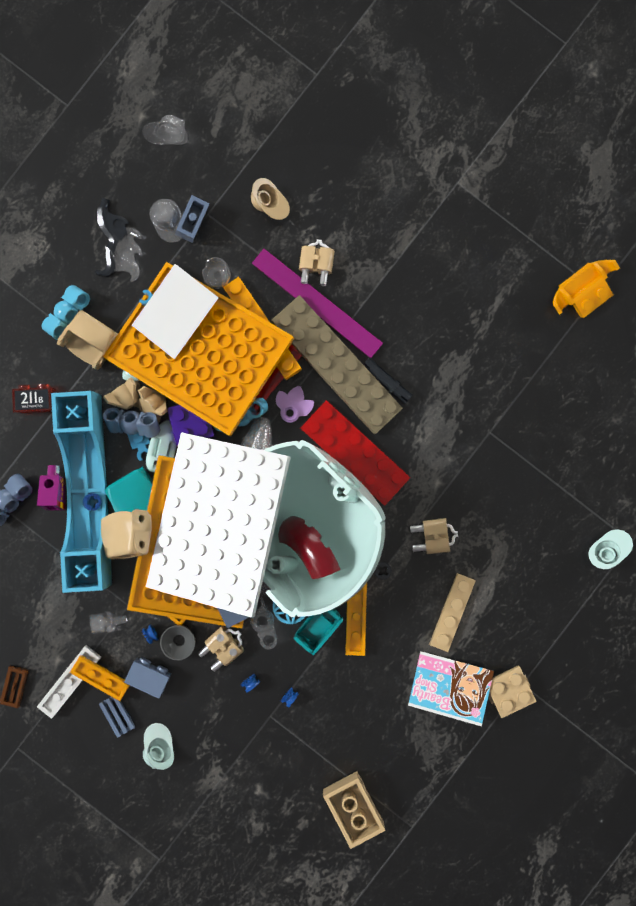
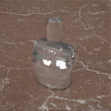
(105, 622)

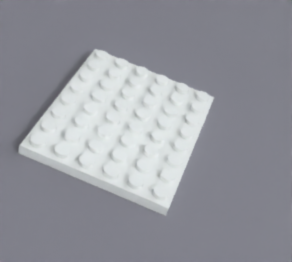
(218, 523)

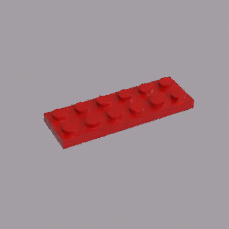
(355, 452)

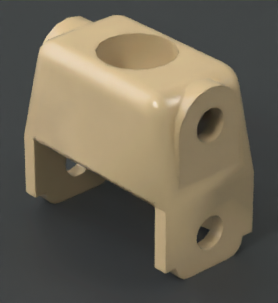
(87, 339)
(125, 535)

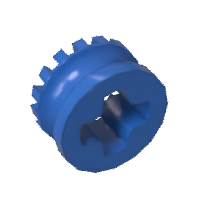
(96, 505)
(150, 633)
(250, 683)
(290, 697)

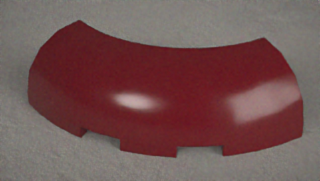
(308, 546)

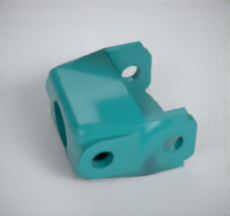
(130, 491)
(317, 630)

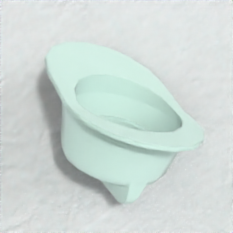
(610, 549)
(158, 747)

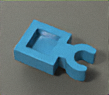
(139, 442)

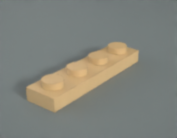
(452, 612)

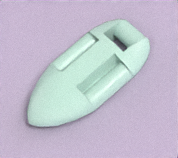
(162, 444)

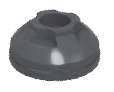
(175, 651)

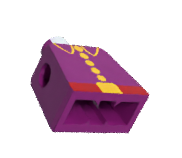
(52, 490)

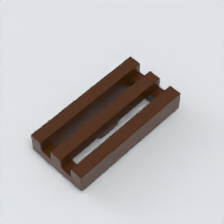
(18, 670)

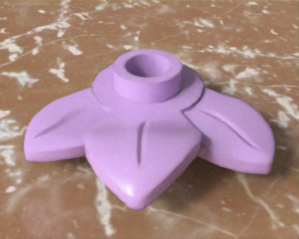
(293, 401)

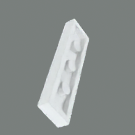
(65, 686)

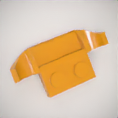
(586, 288)

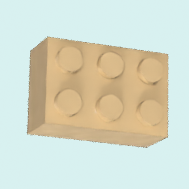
(353, 810)

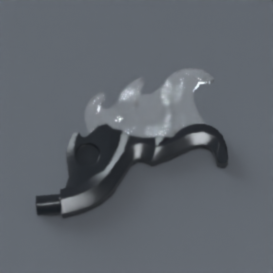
(121, 244)

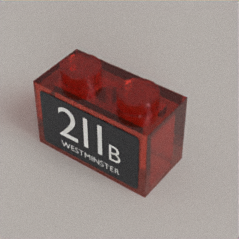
(32, 399)

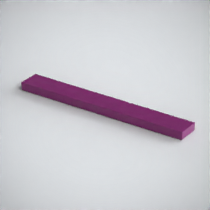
(321, 305)

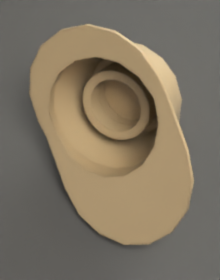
(269, 199)

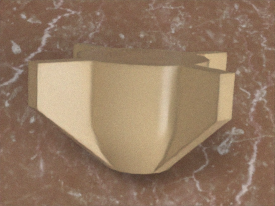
(124, 395)
(151, 402)

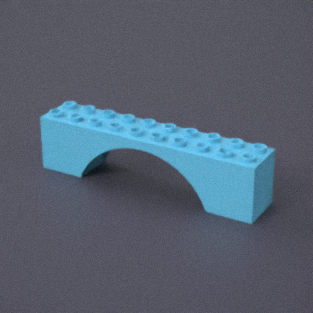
(81, 442)

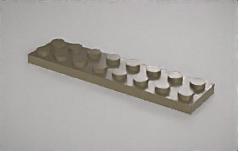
(337, 365)

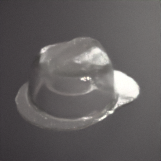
(167, 131)
(165, 218)

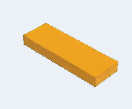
(99, 677)

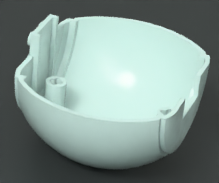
(343, 514)

